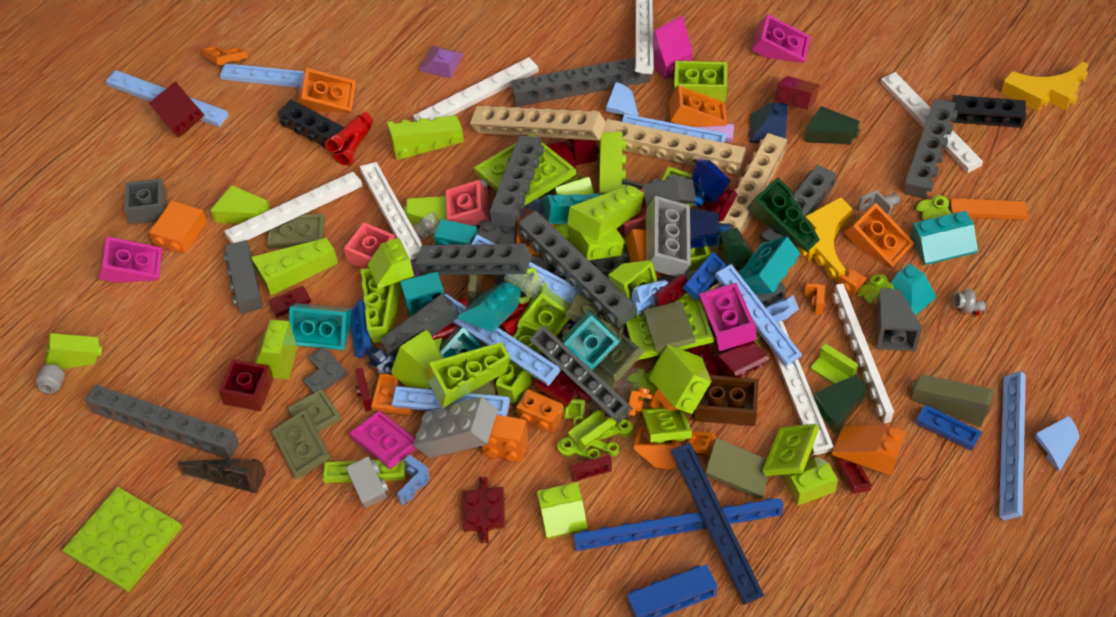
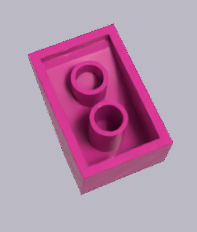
(780, 41)
(671, 45)
(129, 261)
(728, 316)

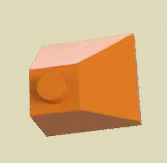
(655, 453)

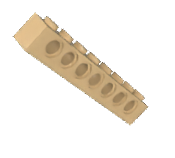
(539, 122)
(678, 146)
(755, 180)

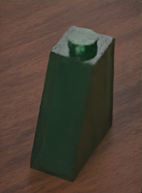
(832, 128)
(734, 248)
(840, 401)

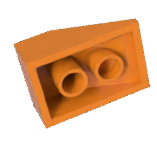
(326, 92)
(696, 109)
(879, 236)
(870, 446)

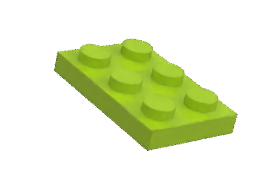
(666, 425)
(791, 450)

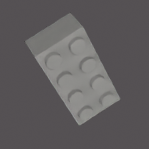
(668, 236)
(456, 427)

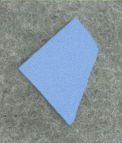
(622, 101)
(643, 295)
(783, 308)
(1058, 441)

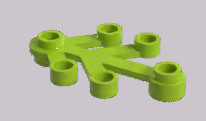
(573, 449)

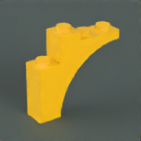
(1039, 91)
(827, 223)

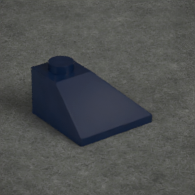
(768, 119)

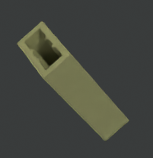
(953, 398)

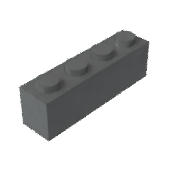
(243, 277)
(432, 318)

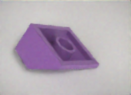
(441, 61)

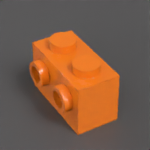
(540, 411)

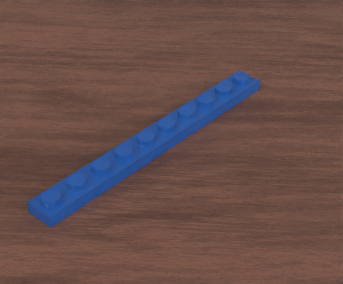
(673, 525)

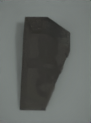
(234, 473)

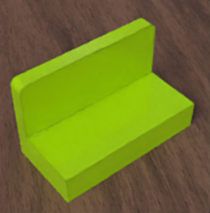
(834, 365)
(591, 430)

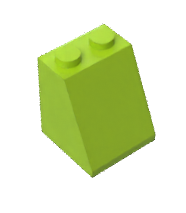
(606, 247)
(277, 348)
(413, 361)
(680, 378)

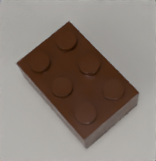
(729, 401)

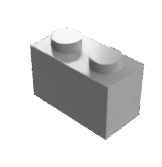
(366, 481)

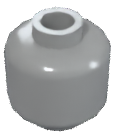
(50, 378)

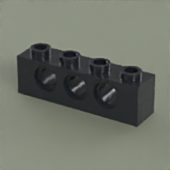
(990, 111)
(307, 122)

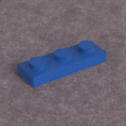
(704, 276)
(361, 337)
(948, 427)

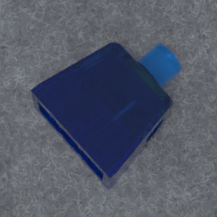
(708, 182)
(705, 228)

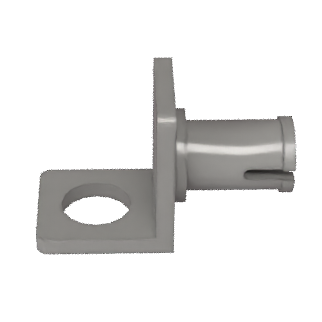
(885, 203)

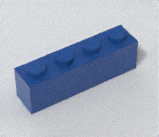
(673, 594)

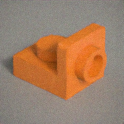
(852, 282)
(817, 293)
(635, 399)
(660, 400)
(702, 442)

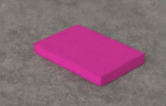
(384, 439)

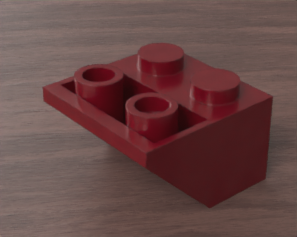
(740, 360)

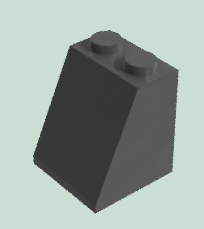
(895, 322)

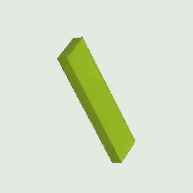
(337, 473)

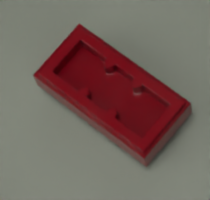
(671, 292)
(282, 303)
(705, 352)
(362, 389)
(591, 467)
(853, 476)

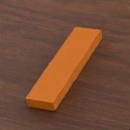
(990, 208)

